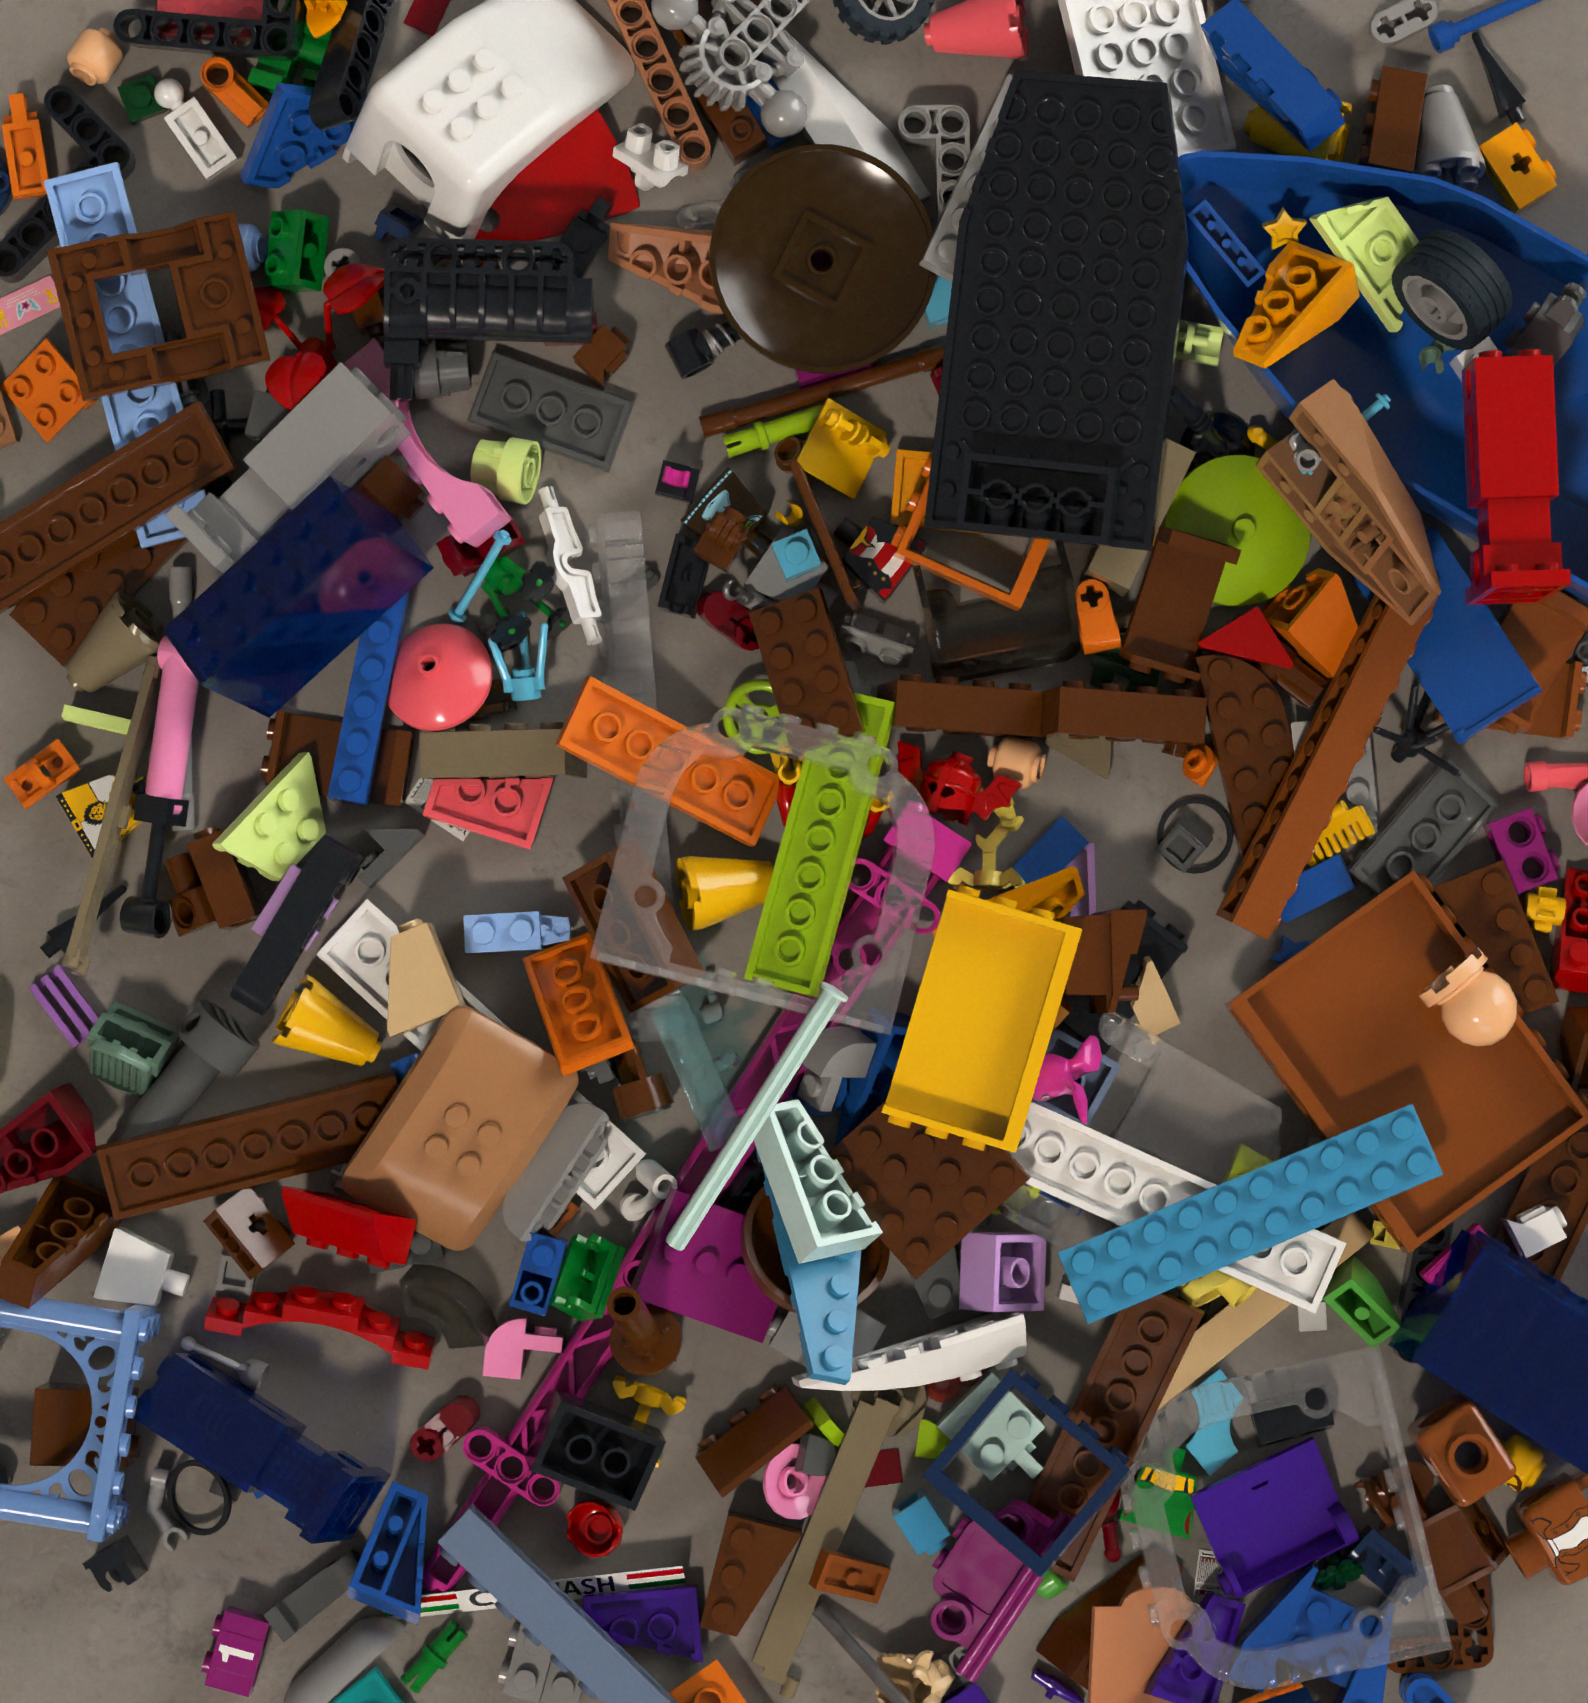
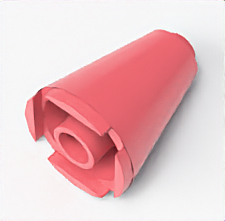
(980, 29)

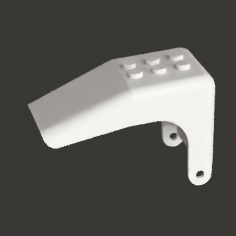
(486, 103)

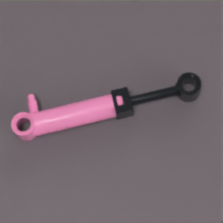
(164, 788)

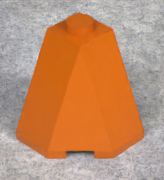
(1314, 621)

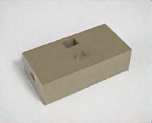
(1119, 566)

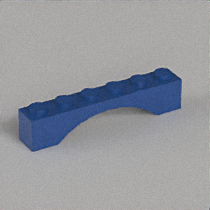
(365, 707)

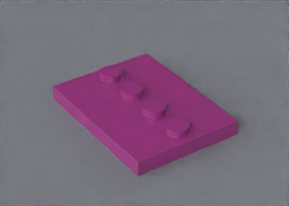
(706, 1277)

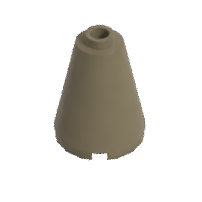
(114, 644)

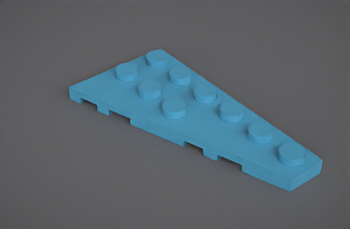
(824, 1303)

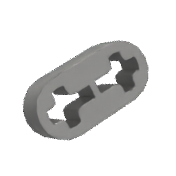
(1406, 28)

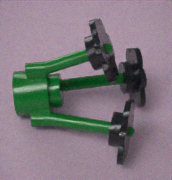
(538, 581)

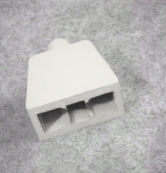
(138, 1271)

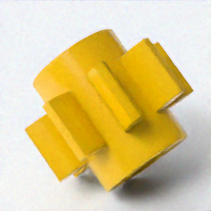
(1544, 909)

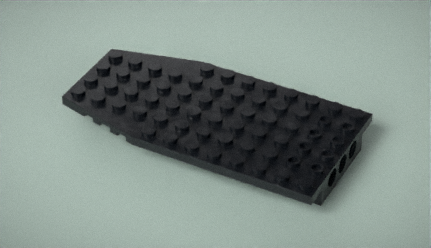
(1064, 318)

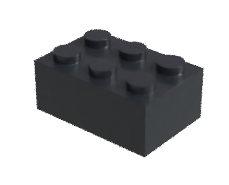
(595, 1449)

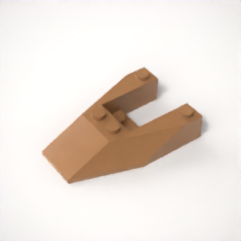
(1356, 502)

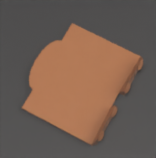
(1126, 1650)

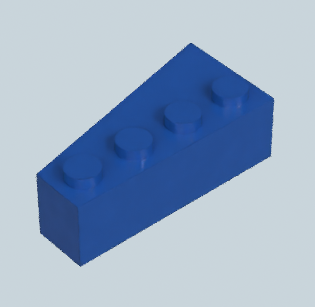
(1272, 75)

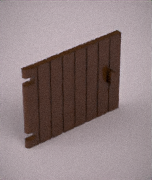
(826, 538)

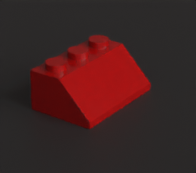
(348, 1226)

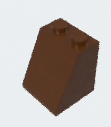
(62, 1423)

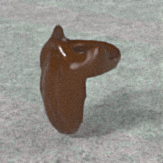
(1379, 1498)

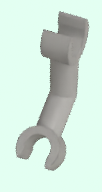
(154, 1510)

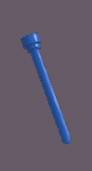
(1445, 34)

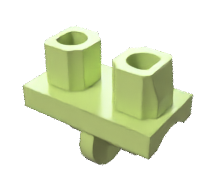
(1199, 343)

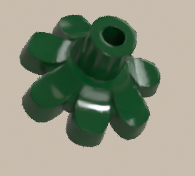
(1338, 1572)

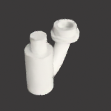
(656, 1180)

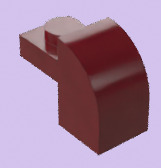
(467, 559)

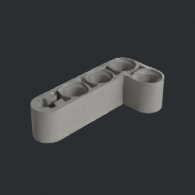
(944, 142)

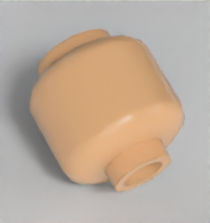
(94, 56)
(1017, 760)

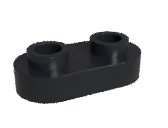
(744, 1187)

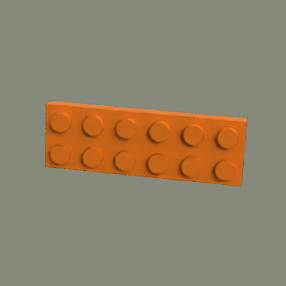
(621, 734)

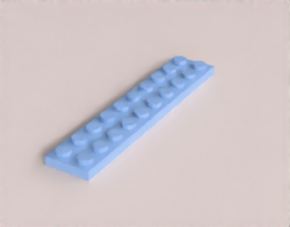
(95, 207)

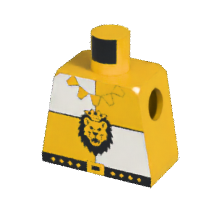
(87, 805)

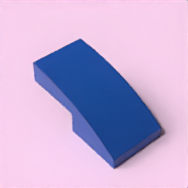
(1318, 887)

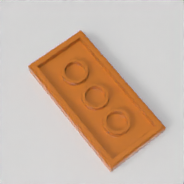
(577, 1004)

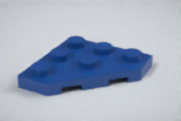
(290, 139)

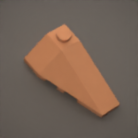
(668, 256)

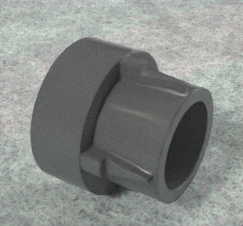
(443, 369)

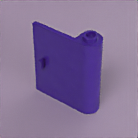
(1273, 1518)

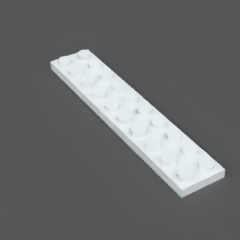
(362, 959)
(1129, 1184)

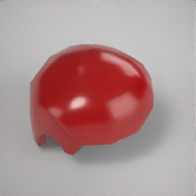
(594, 1527)

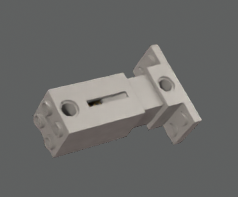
(332, 432)

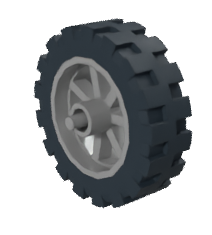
(883, 28)

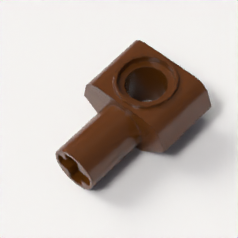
(191, 906)

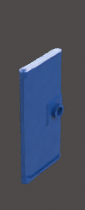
(1465, 654)

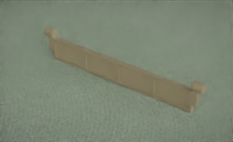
(826, 1532)

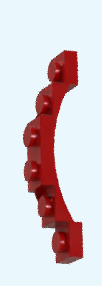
(325, 1308)

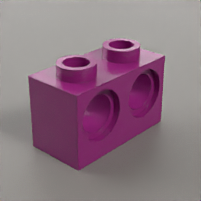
(1514, 853)

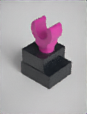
(677, 482)

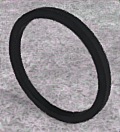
(1220, 811)
(175, 1511)

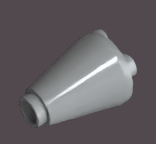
(1446, 141)

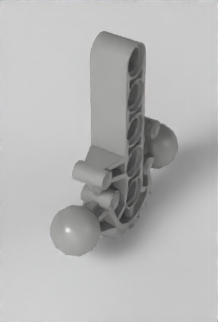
(782, 110)

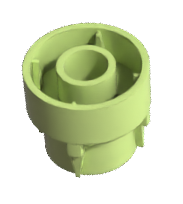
(507, 468)

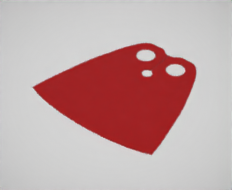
(563, 182)

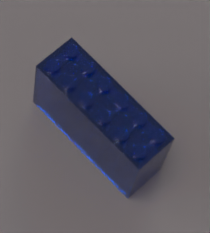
(298, 598)
(1506, 1342)

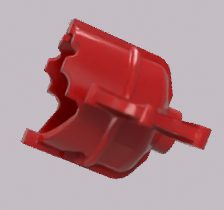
(953, 785)

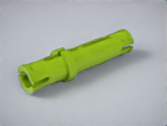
(770, 432)

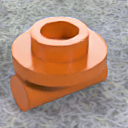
(1200, 764)

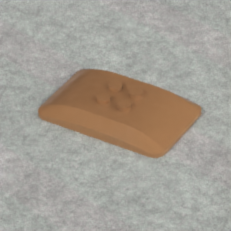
(460, 1128)

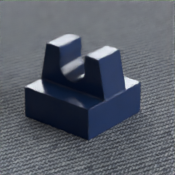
(397, 222)

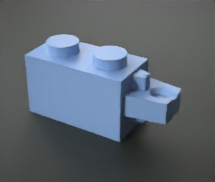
(513, 931)

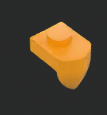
(323, 15)

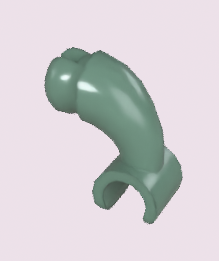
(1433, 354)

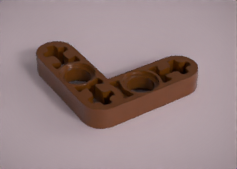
(1456, 1657)

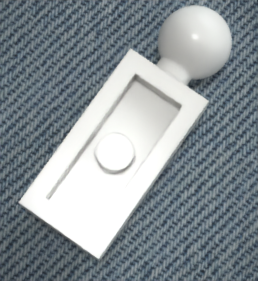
(194, 130)

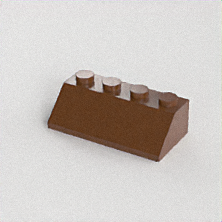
(588, 890)

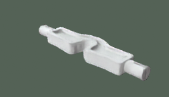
(575, 583)

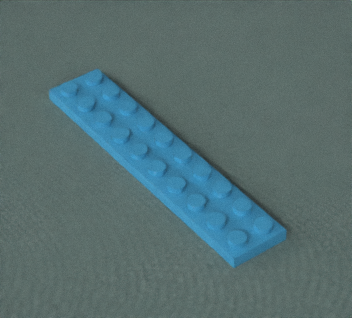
(1250, 1213)

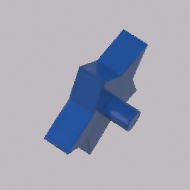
(1288, 949)

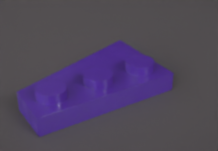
(651, 1619)
(1179, 1676)

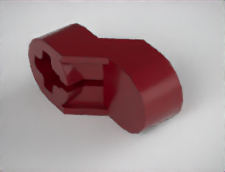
(716, 612)
(457, 1415)

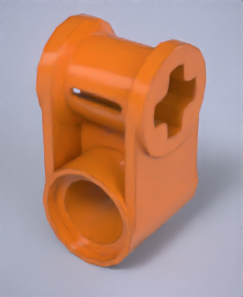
(1096, 624)

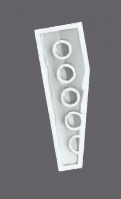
(843, 120)
(936, 1356)

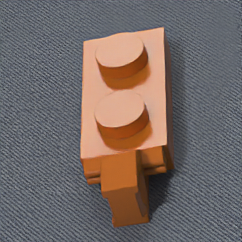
(25, 150)

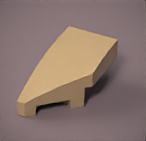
(1154, 1006)

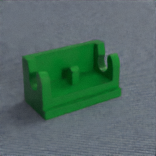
(587, 1277)

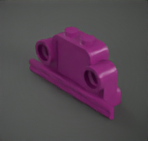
(986, 1584)

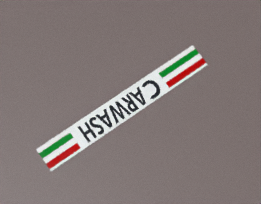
(574, 1587)

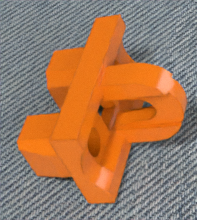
(32, 784)

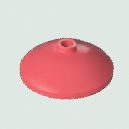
(448, 691)

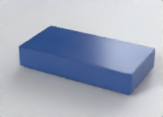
(1050, 852)

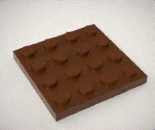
(923, 1187)

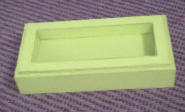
(95, 719)

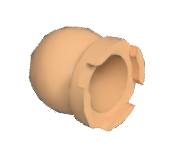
(1474, 1003)

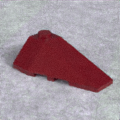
(46, 1139)

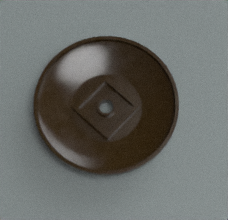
(833, 204)

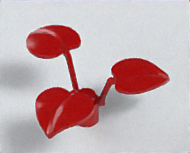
(293, 378)

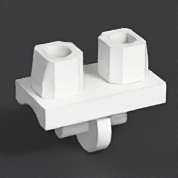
(651, 162)

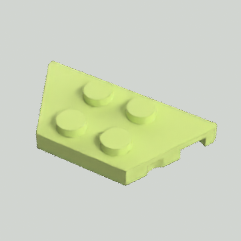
(1375, 241)
(278, 823)

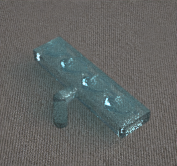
(698, 1071)

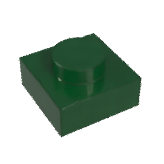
(140, 99)

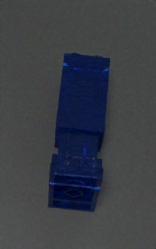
(259, 1448)

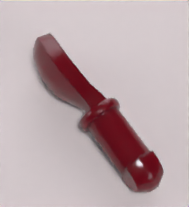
(1110, 1534)

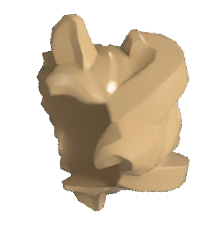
(916, 1676)

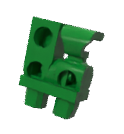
(270, 72)

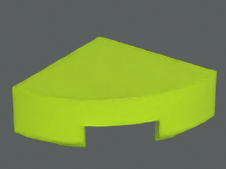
(824, 1421)
(930, 1440)

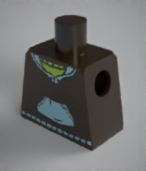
(729, 492)

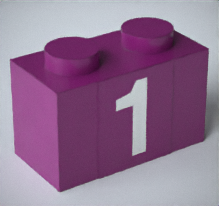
(237, 1651)

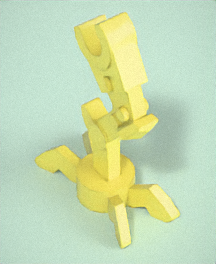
(988, 877)

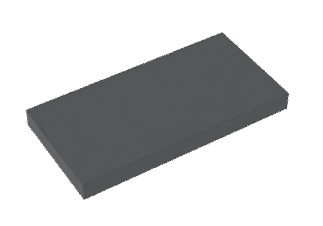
(552, 410)
(1424, 830)

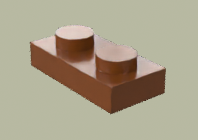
(849, 1576)

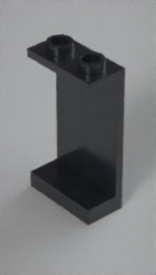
(1162, 946)

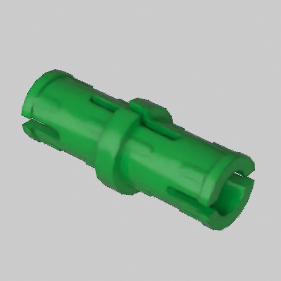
(434, 1656)

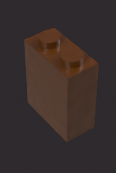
(224, 882)

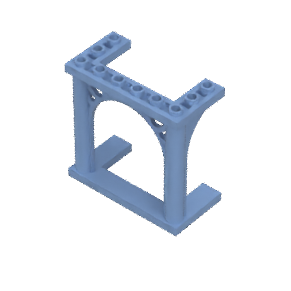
(125, 1332)

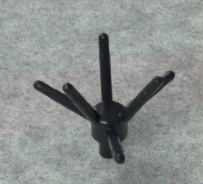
(1413, 738)

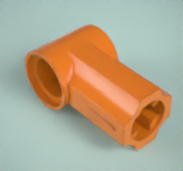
(235, 93)

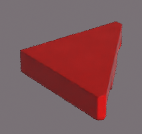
(1249, 639)

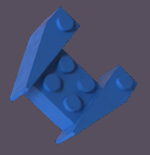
(1307, 1612)

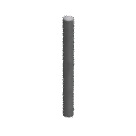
(859, 1655)

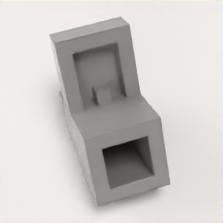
(834, 1056)

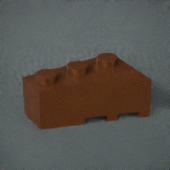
(1394, 120)
(744, 1569)

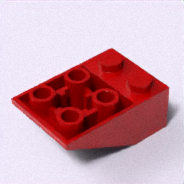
(1570, 942)

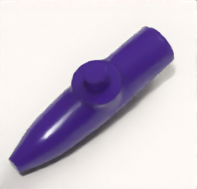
(1055, 1687)

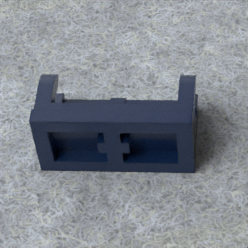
(1379, 1559)

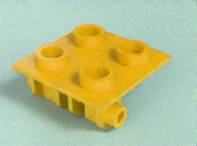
(842, 448)

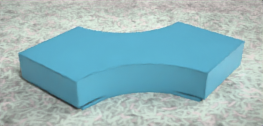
(1212, 1444)

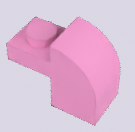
(507, 1347)

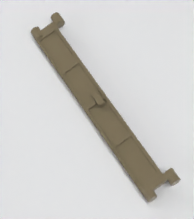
(114, 819)

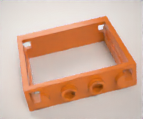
(905, 534)

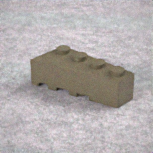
(497, 753)

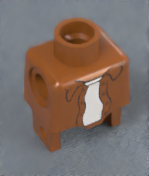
(1439, 1435)
(1553, 1530)

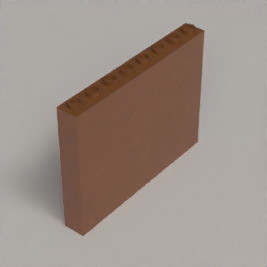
(1359, 1043)

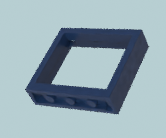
(1082, 1432)

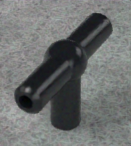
(219, 417)

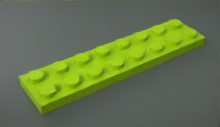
(815, 868)

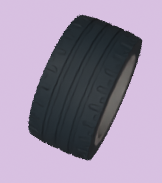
(1452, 289)

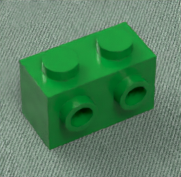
(296, 251)

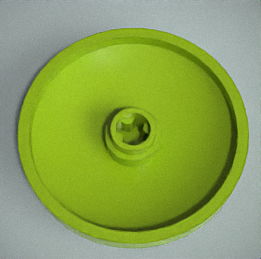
(1239, 507)

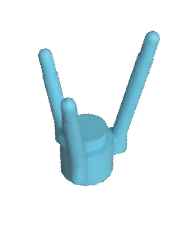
(524, 683)

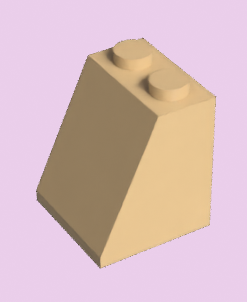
(419, 979)

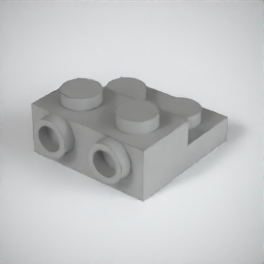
(534, 1675)

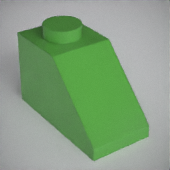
(1361, 1301)

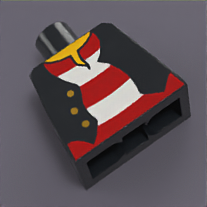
(872, 555)

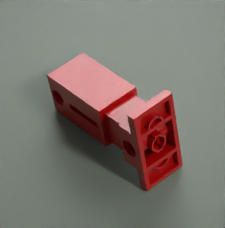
(1512, 477)

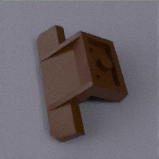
(1461, 1549)

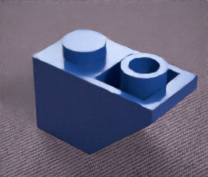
(538, 1273)

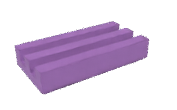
(47, 981)

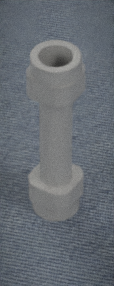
(1304, 454)

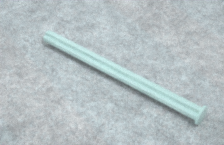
(755, 1116)

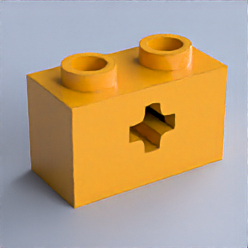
(1520, 187)

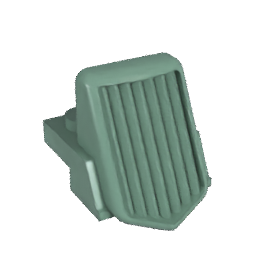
(129, 1048)

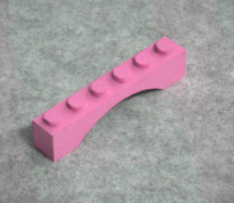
(467, 505)

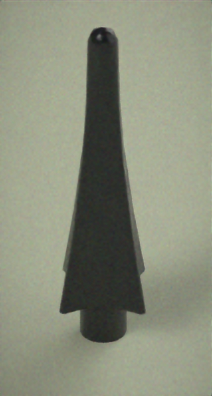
(1506, 96)
(61, 934)

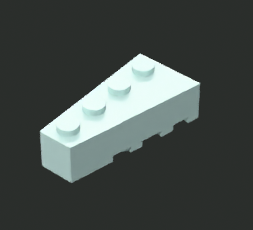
(809, 1189)

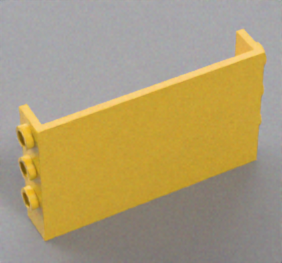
(982, 1020)

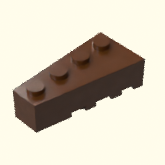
(964, 708)
(1124, 715)

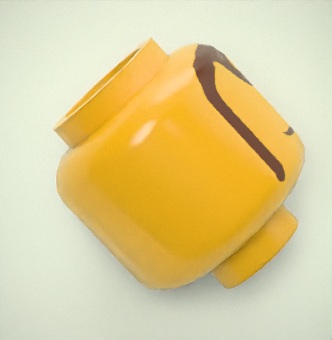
(1527, 1460)

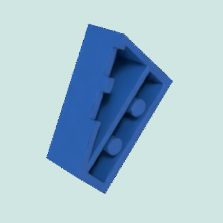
(393, 1557)

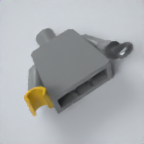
(767, 583)

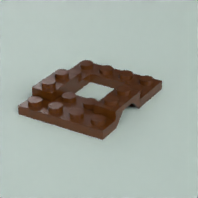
(211, 294)

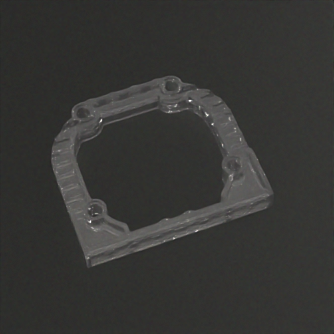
(632, 935)
(1409, 1618)

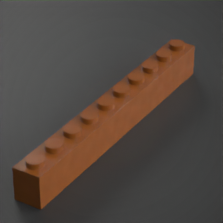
(1321, 769)

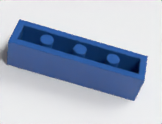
(1225, 242)

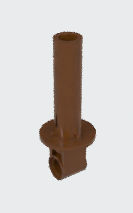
(643, 1335)

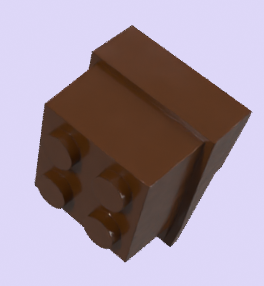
(1104, 956)

